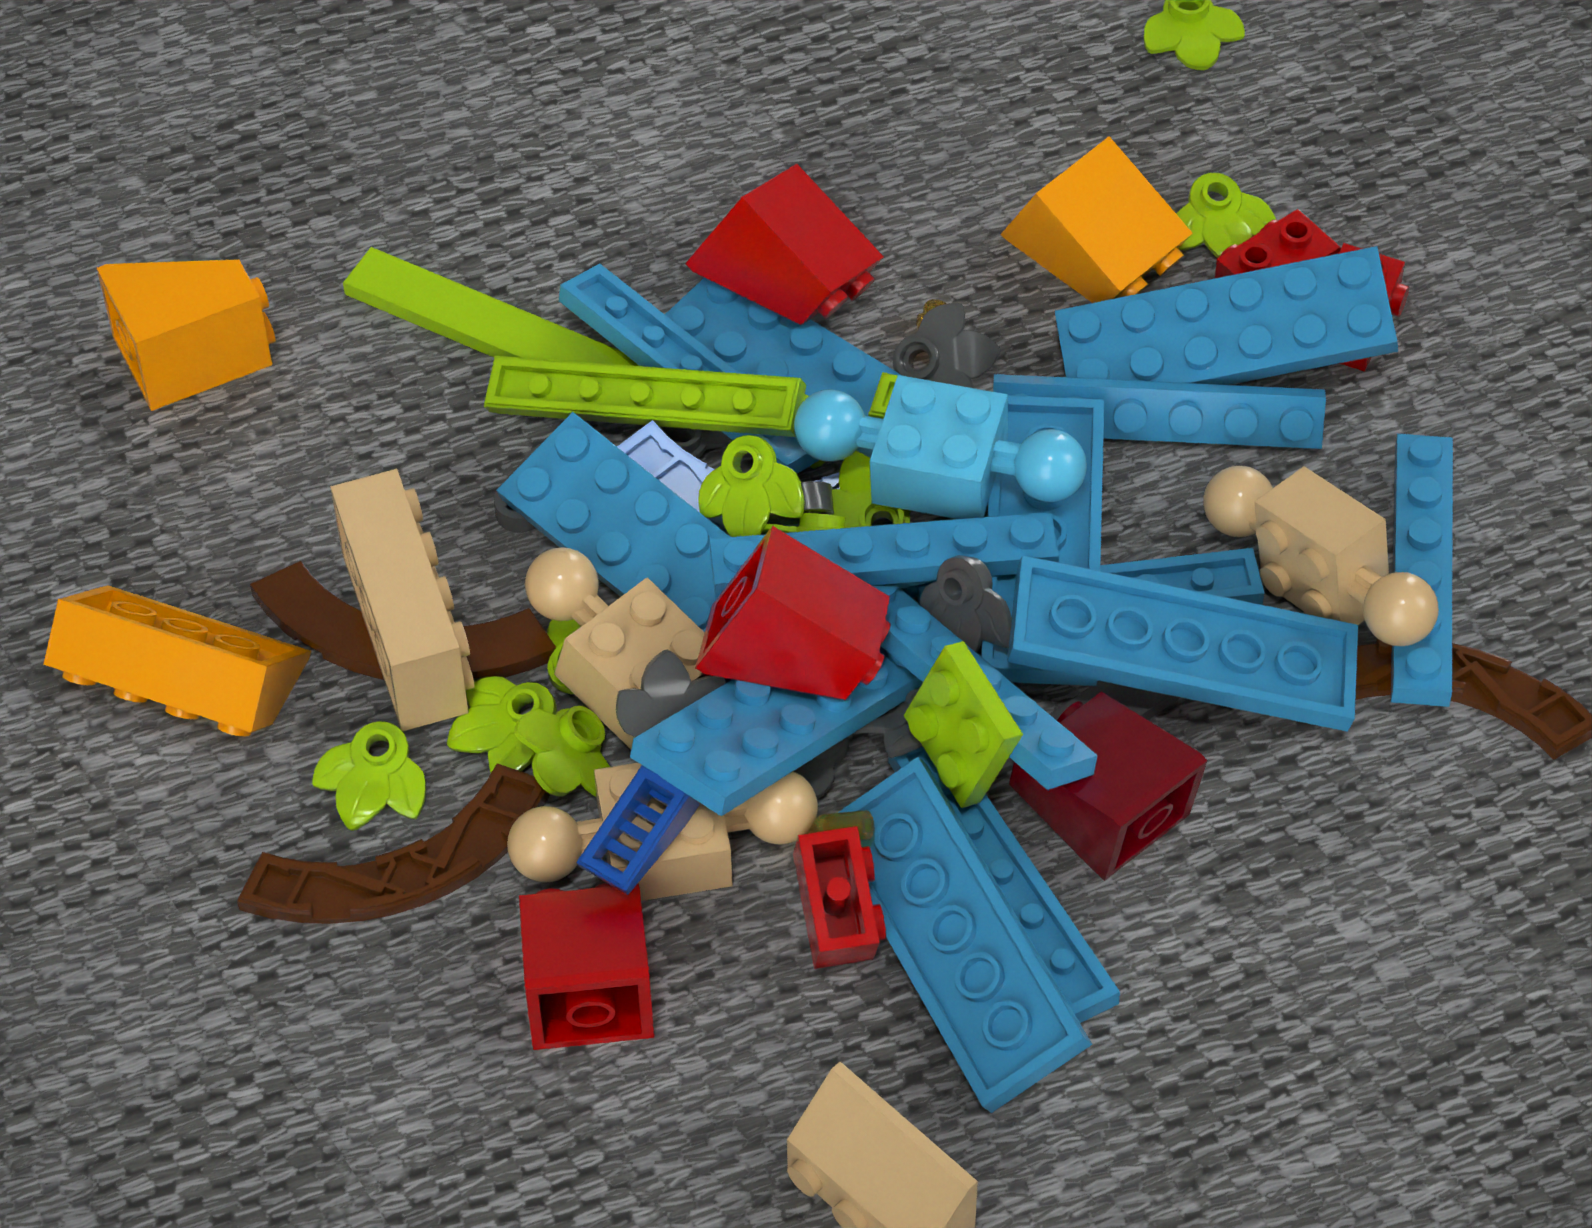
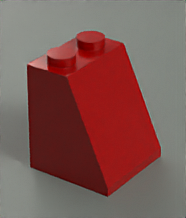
(788, 250)
(795, 623)
(585, 967)

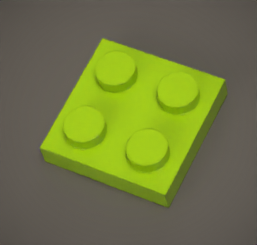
(962, 724)

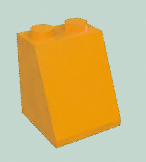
(1100, 226)
(186, 324)

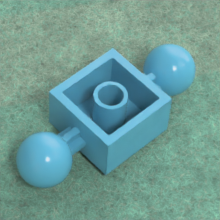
(939, 447)

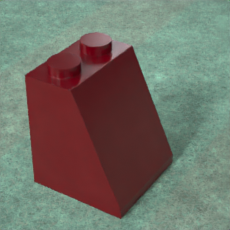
(1138, 787)

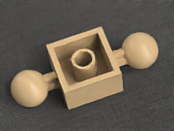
(1322, 551)
(613, 639)
(549, 841)

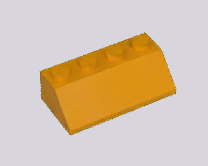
(173, 658)

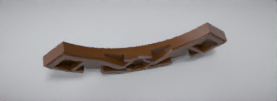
(339, 632)
(1493, 686)
(400, 878)

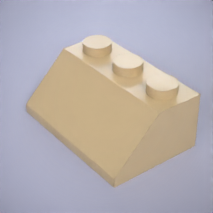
(875, 1162)

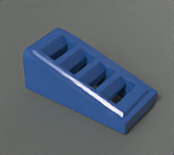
(634, 802)

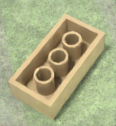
(403, 599)

